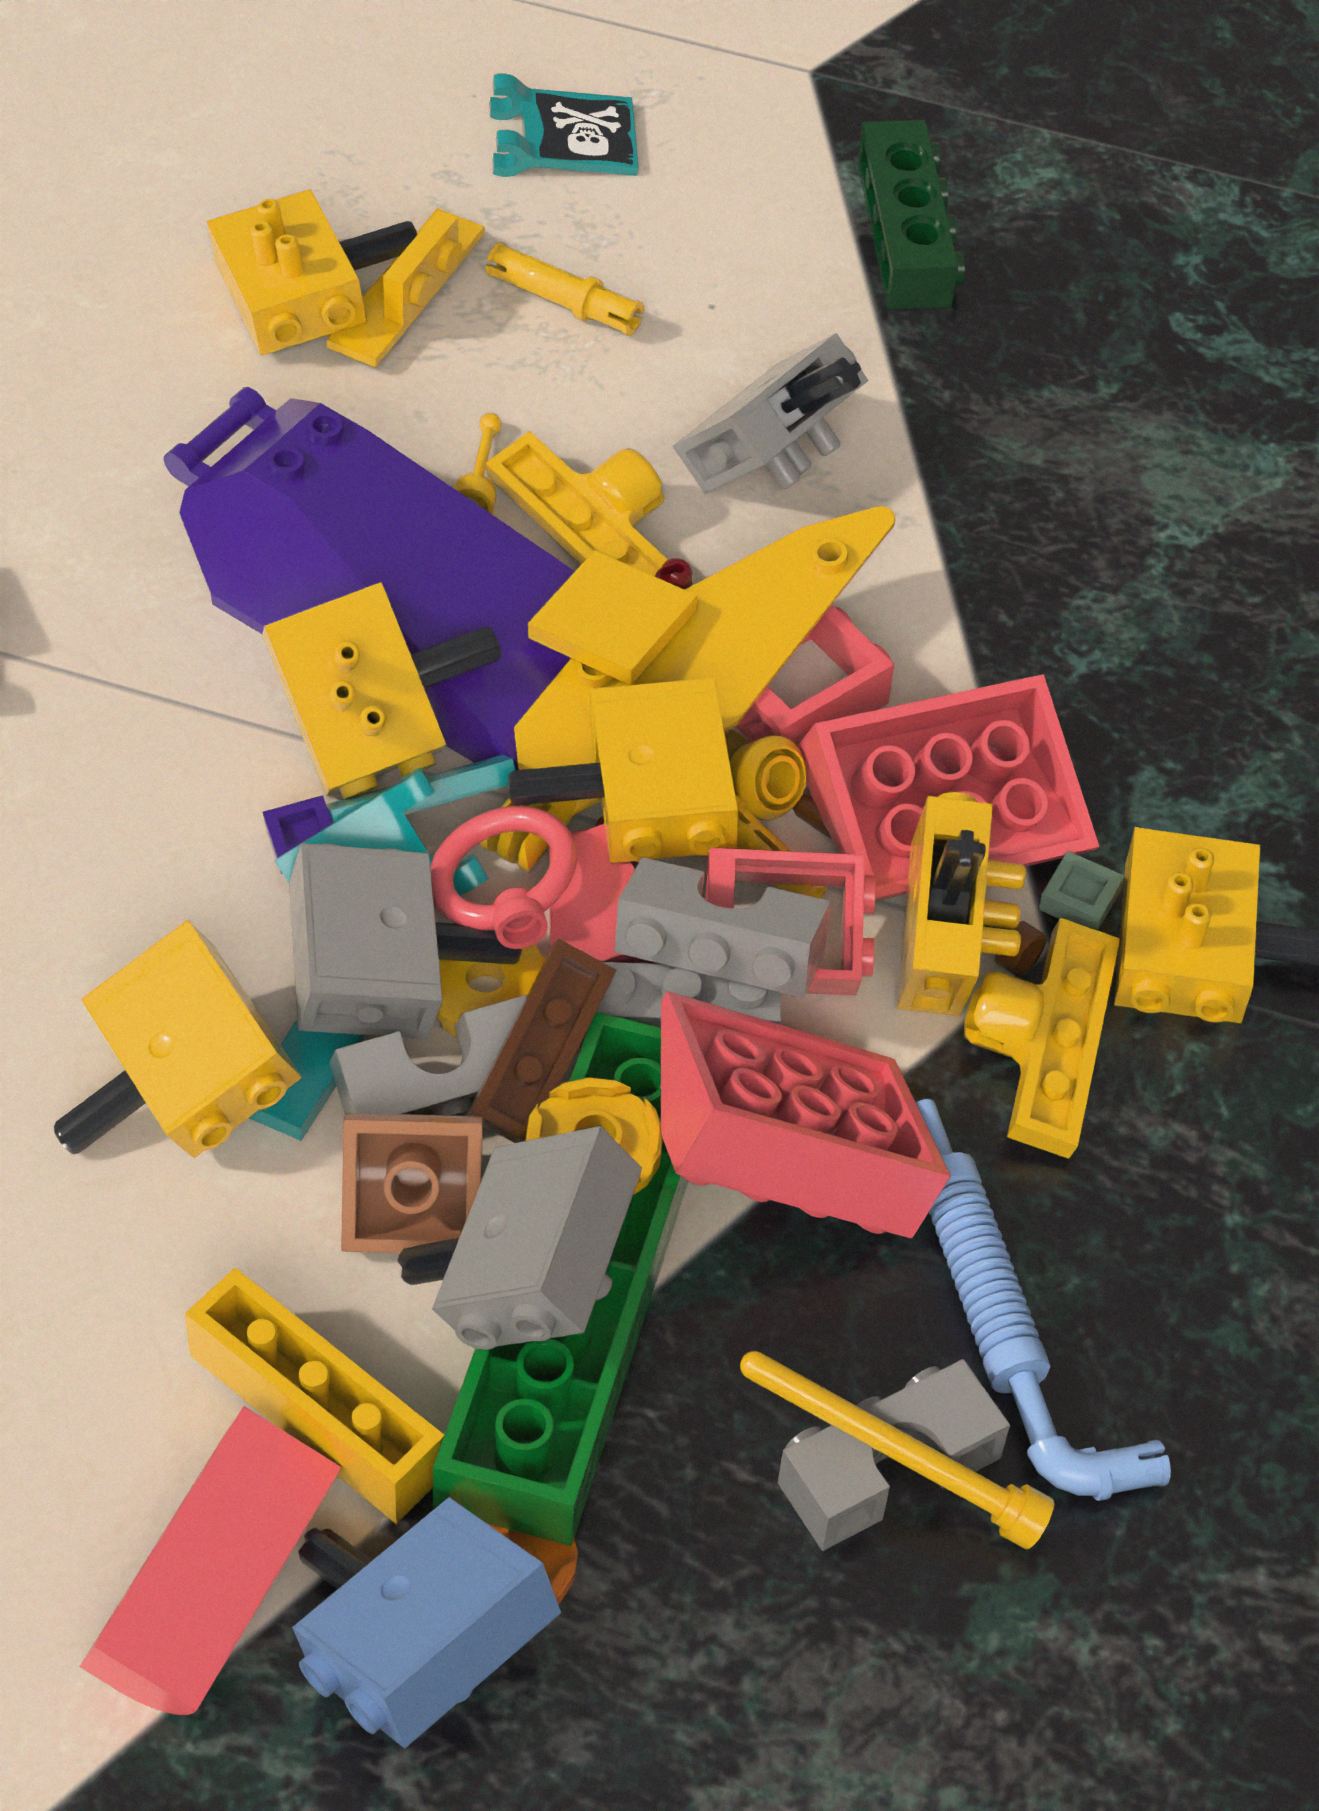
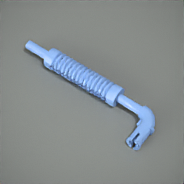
(1009, 1340)

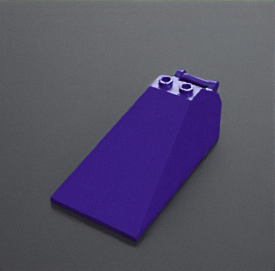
(330, 509)

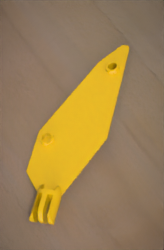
(741, 634)

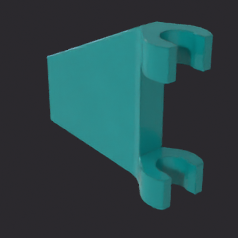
(384, 826)

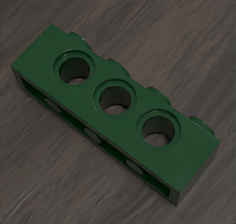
(909, 215)

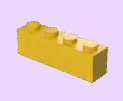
(314, 1393)

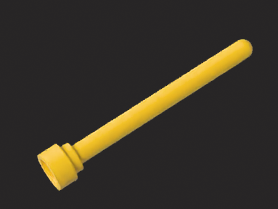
(1017, 1511)

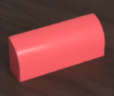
(211, 1567)

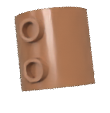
(407, 1179)

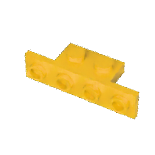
(408, 286)

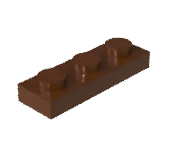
(542, 1039)

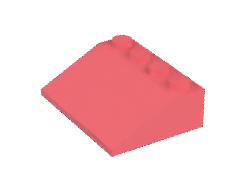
(987, 742)
(794, 1119)

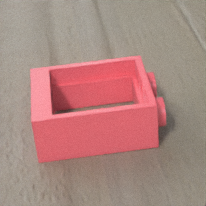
(860, 692)
(814, 869)

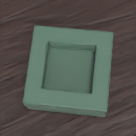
(1081, 891)

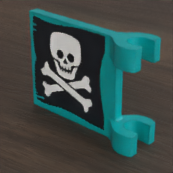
(562, 130)

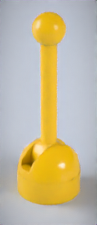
(474, 484)

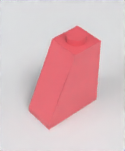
(589, 906)

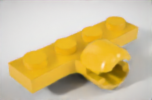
(587, 508)
(1049, 1032)

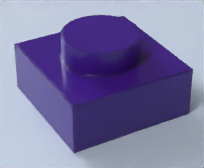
(295, 823)

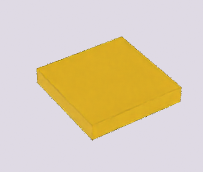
(612, 617)

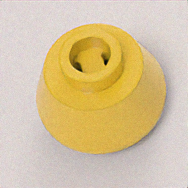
(769, 776)

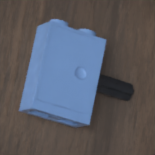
(419, 1619)

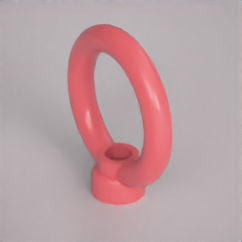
(516, 912)

